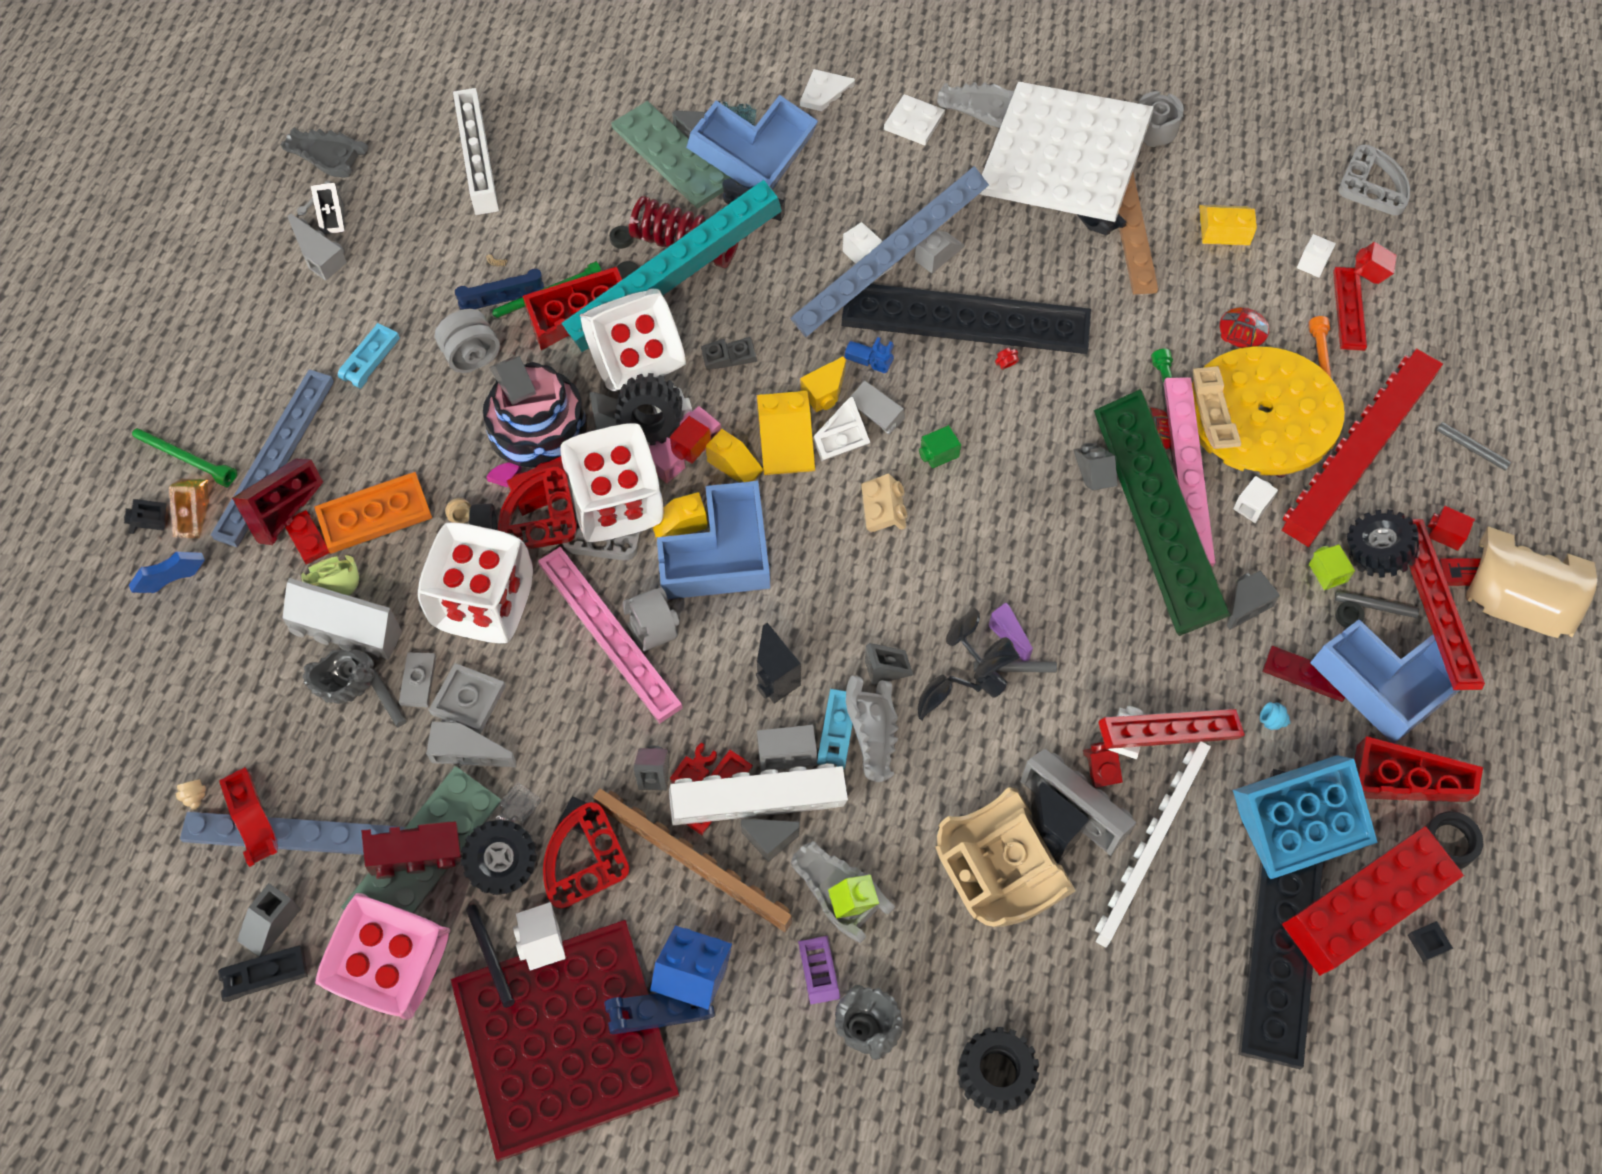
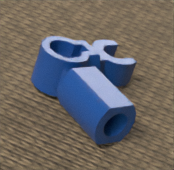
(878, 356)

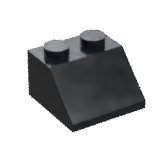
(776, 666)
(1056, 821)

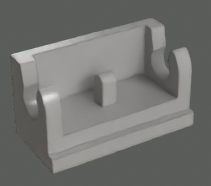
(878, 407)
(787, 747)

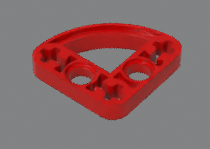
(556, 518)
(599, 869)

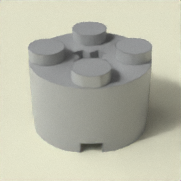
(1164, 120)
(651, 619)

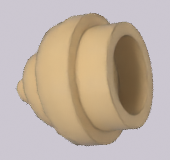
(458, 510)
(191, 793)

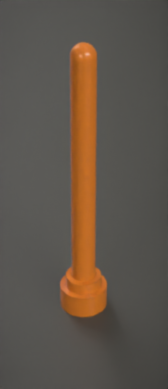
(1319, 327)

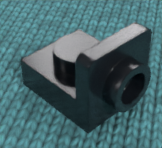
(145, 515)

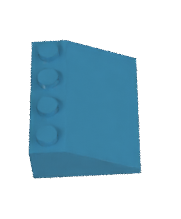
(1306, 815)

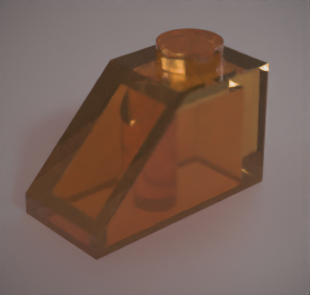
(188, 507)

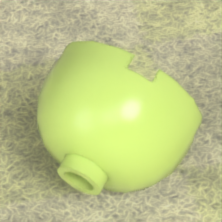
(334, 575)

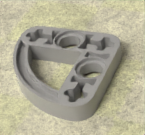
(1358, 182)
(579, 548)

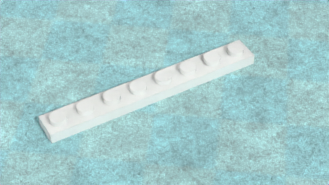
(1145, 852)

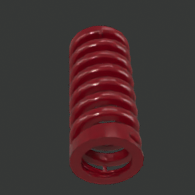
(672, 223)

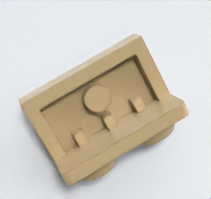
(883, 503)

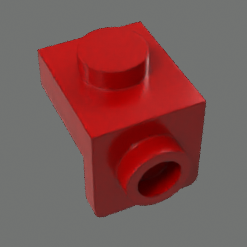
(1103, 765)

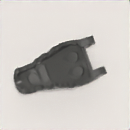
(326, 151)

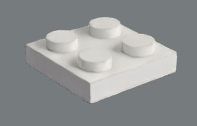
(914, 119)

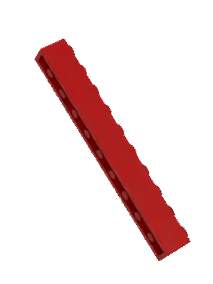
(1360, 448)

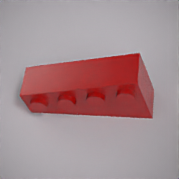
(557, 303)
(1415, 775)

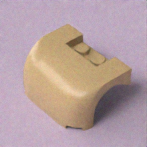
(1532, 587)
(1001, 862)

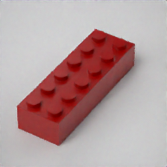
(1372, 901)

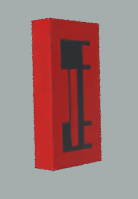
(1459, 570)

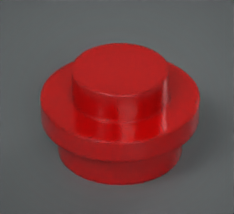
(1007, 358)

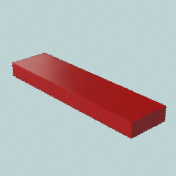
(1349, 309)

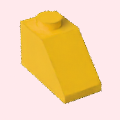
(824, 384)
(732, 457)
(682, 517)

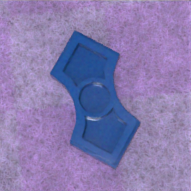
(178, 566)

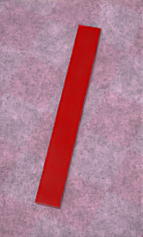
(1444, 616)

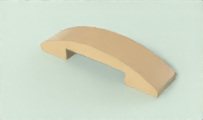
(1213, 408)

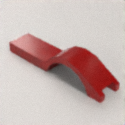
(249, 816)

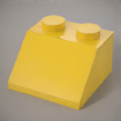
(1227, 224)

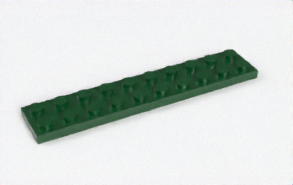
(1161, 514)

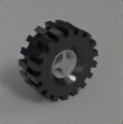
(1383, 543)
(488, 848)

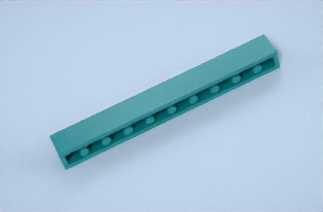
(689, 252)

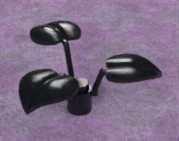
(986, 677)

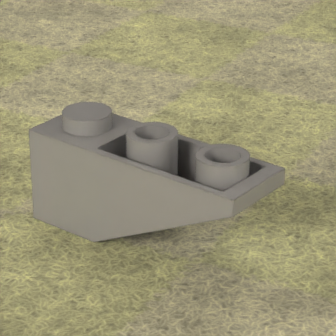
(320, 253)

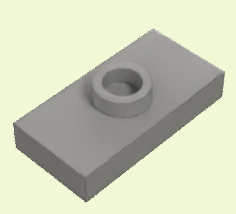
(417, 679)

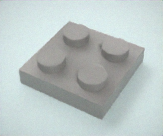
(467, 697)

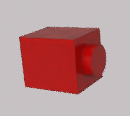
(1375, 263)
(690, 440)
(1450, 527)

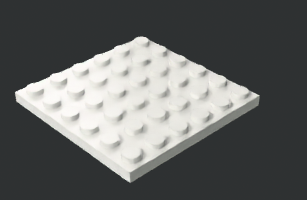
(1066, 150)

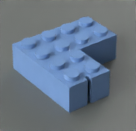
(751, 151)
(725, 558)
(1383, 687)

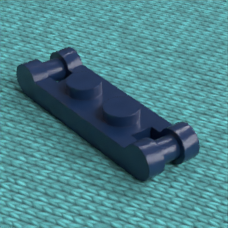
(499, 291)
(652, 1012)

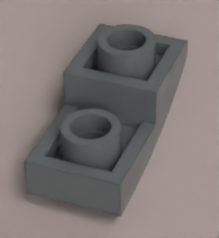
(722, 355)

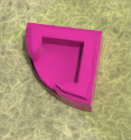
(502, 473)

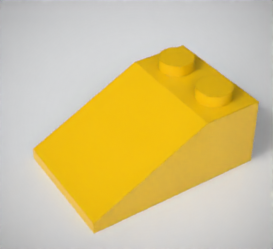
(785, 432)

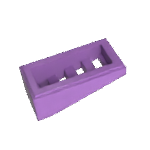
(1006, 625)
(823, 988)

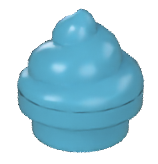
(1274, 716)

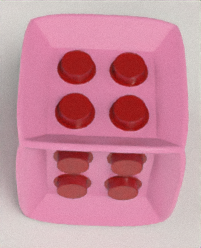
(382, 957)

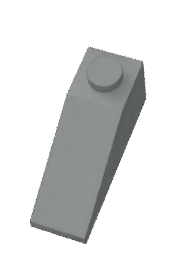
(458, 744)

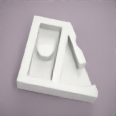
(824, 89)
(841, 432)

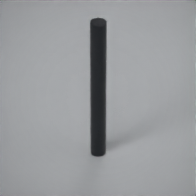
(490, 956)

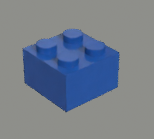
(691, 967)

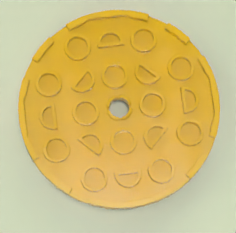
(1303, 417)

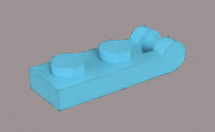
(368, 355)
(836, 730)

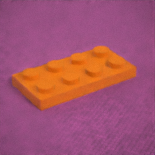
(372, 512)

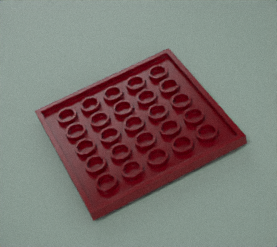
(550, 1057)

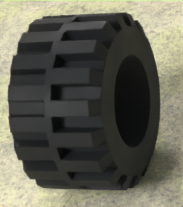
(653, 392)
(984, 1093)

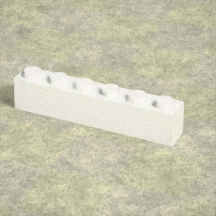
(475, 151)
(757, 794)

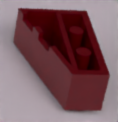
(276, 499)
(411, 849)

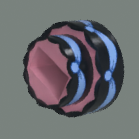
(538, 425)

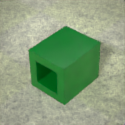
(939, 447)

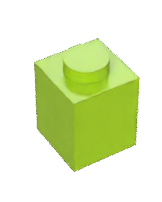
(1331, 566)
(853, 896)

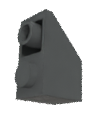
(1096, 466)
(266, 920)

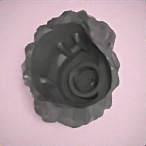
(340, 676)
(873, 1017)

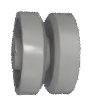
(467, 340)

